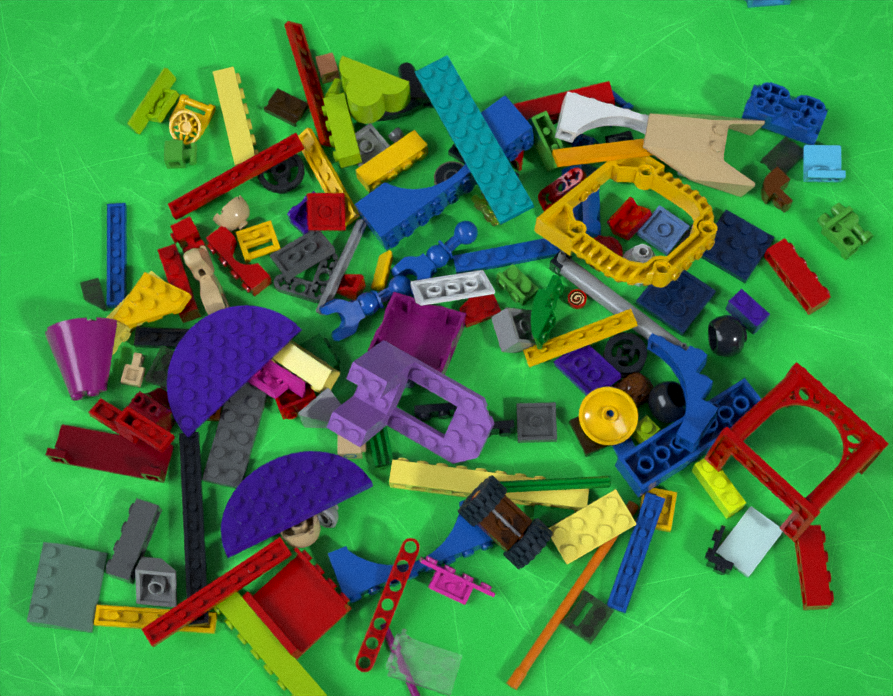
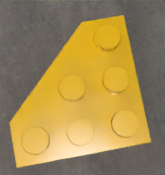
(151, 301)

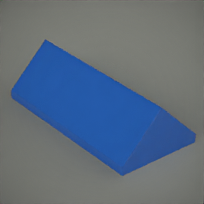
(589, 210)

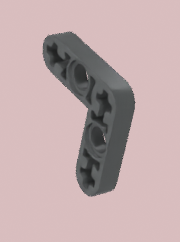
(310, 287)

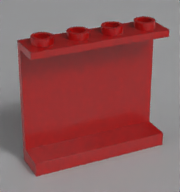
(299, 604)

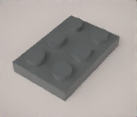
(302, 253)

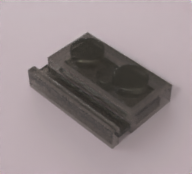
(784, 155)

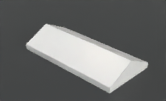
(451, 287)

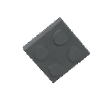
(536, 422)

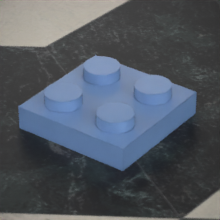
(663, 230)

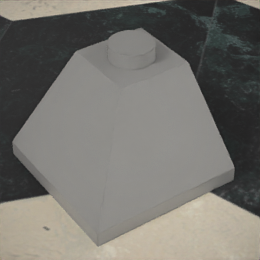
(319, 410)
(155, 583)

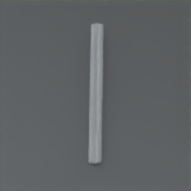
(343, 263)

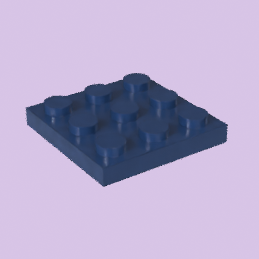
(737, 246)
(678, 302)

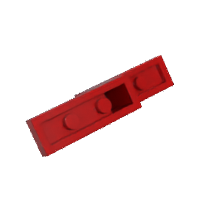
(131, 425)

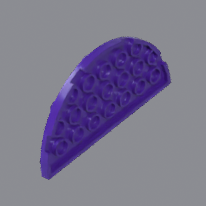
(220, 358)
(287, 494)

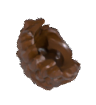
(636, 386)

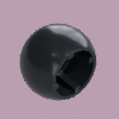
(726, 336)
(667, 402)

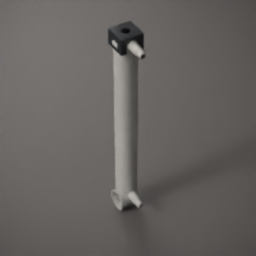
(564, 265)

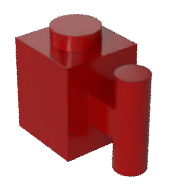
(186, 234)

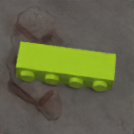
(342, 130)

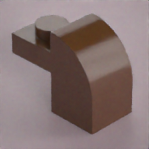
(773, 189)

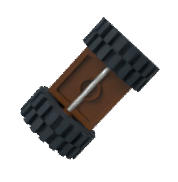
(505, 522)

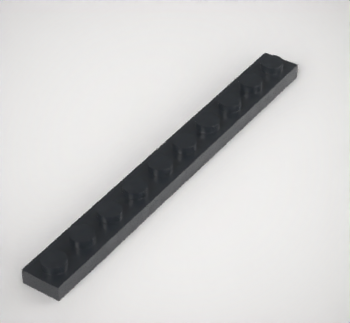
(193, 518)

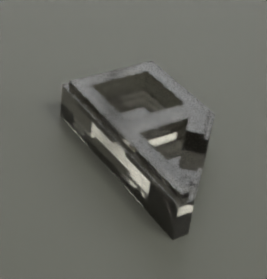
(93, 293)

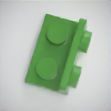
(516, 284)

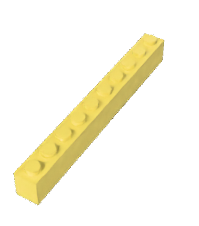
(462, 482)

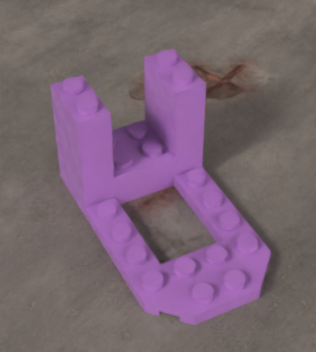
(381, 381)

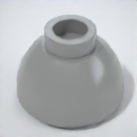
(329, 517)

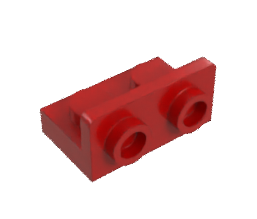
(628, 219)

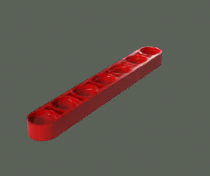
(379, 612)

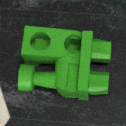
(839, 230)

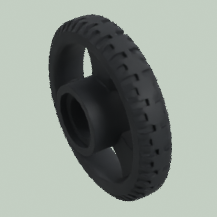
(283, 177)

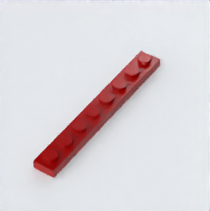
(309, 79)
(236, 176)
(216, 592)

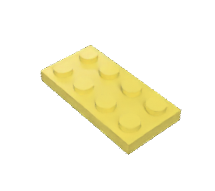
(591, 526)

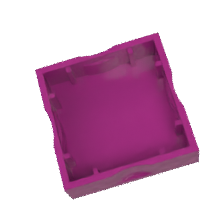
(421, 331)

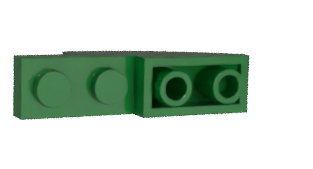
(542, 310)

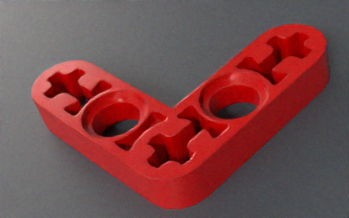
(552, 189)

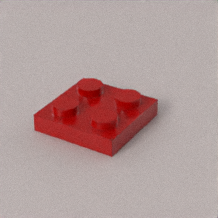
(326, 212)

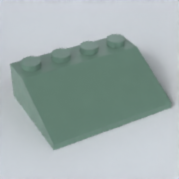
(67, 588)

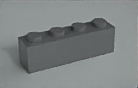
(134, 540)

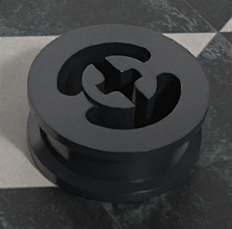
(631, 345)

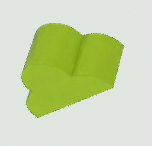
(372, 91)

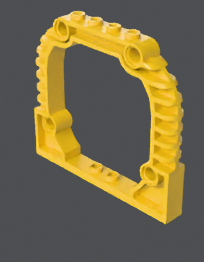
(566, 233)

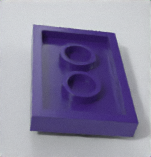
(587, 369)

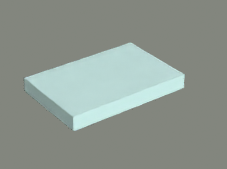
(749, 541)

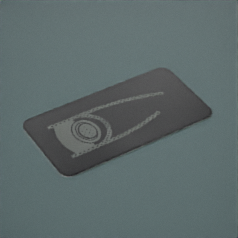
(624, 136)

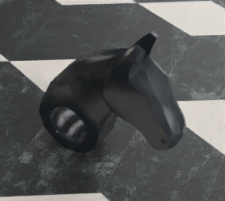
(417, 93)

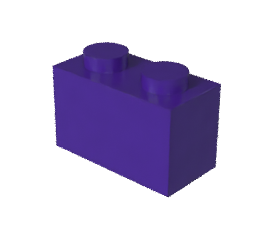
(747, 311)

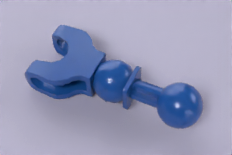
(437, 255)
(365, 305)

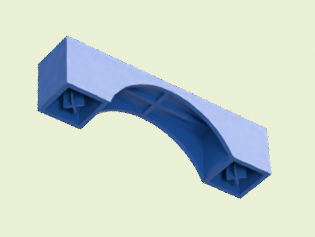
(398, 211)

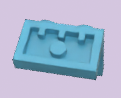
(822, 163)

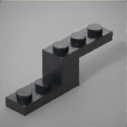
(445, 410)

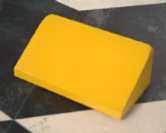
(382, 271)

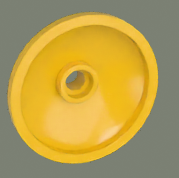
(601, 426)

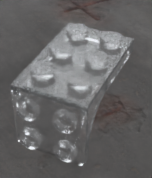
(423, 664)

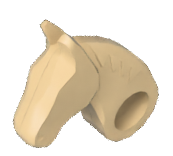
(203, 270)

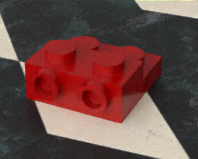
(291, 403)

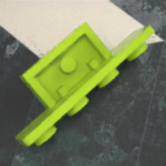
(156, 102)

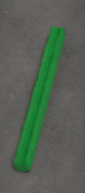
(557, 484)

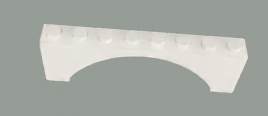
(583, 113)

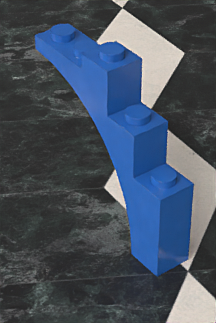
(696, 388)

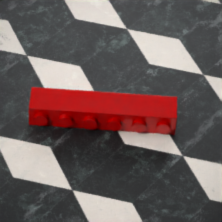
(553, 103)

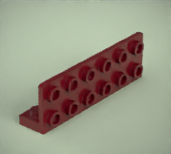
(109, 454)

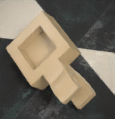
(134, 373)

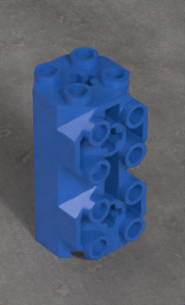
(784, 114)

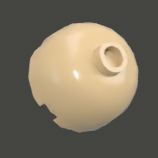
(233, 214)
(303, 533)

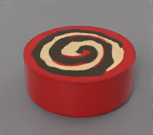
(577, 299)

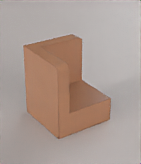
(327, 67)

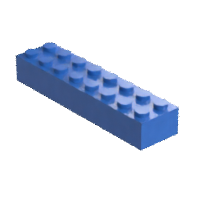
(662, 458)

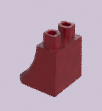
(154, 407)

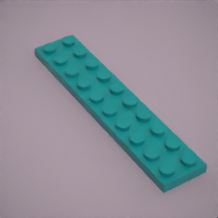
(474, 140)

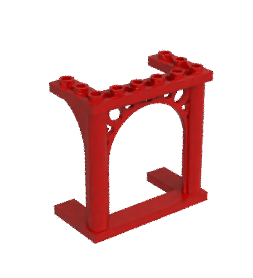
(786, 394)

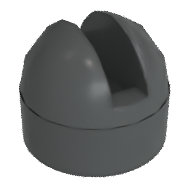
(396, 135)

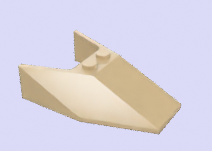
(697, 146)

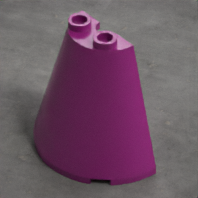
(83, 353)

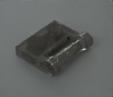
(592, 622)

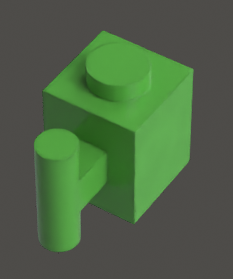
(176, 154)

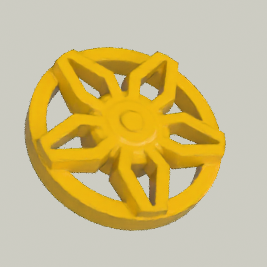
(185, 126)

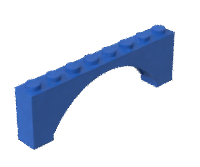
(362, 577)

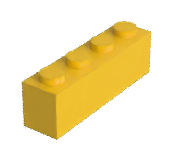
(392, 161)

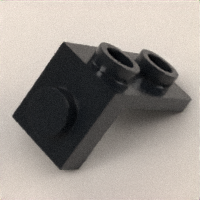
(718, 564)

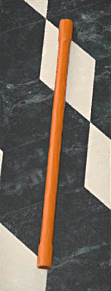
(521, 671)

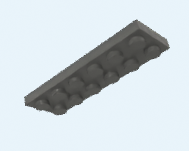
(235, 437)

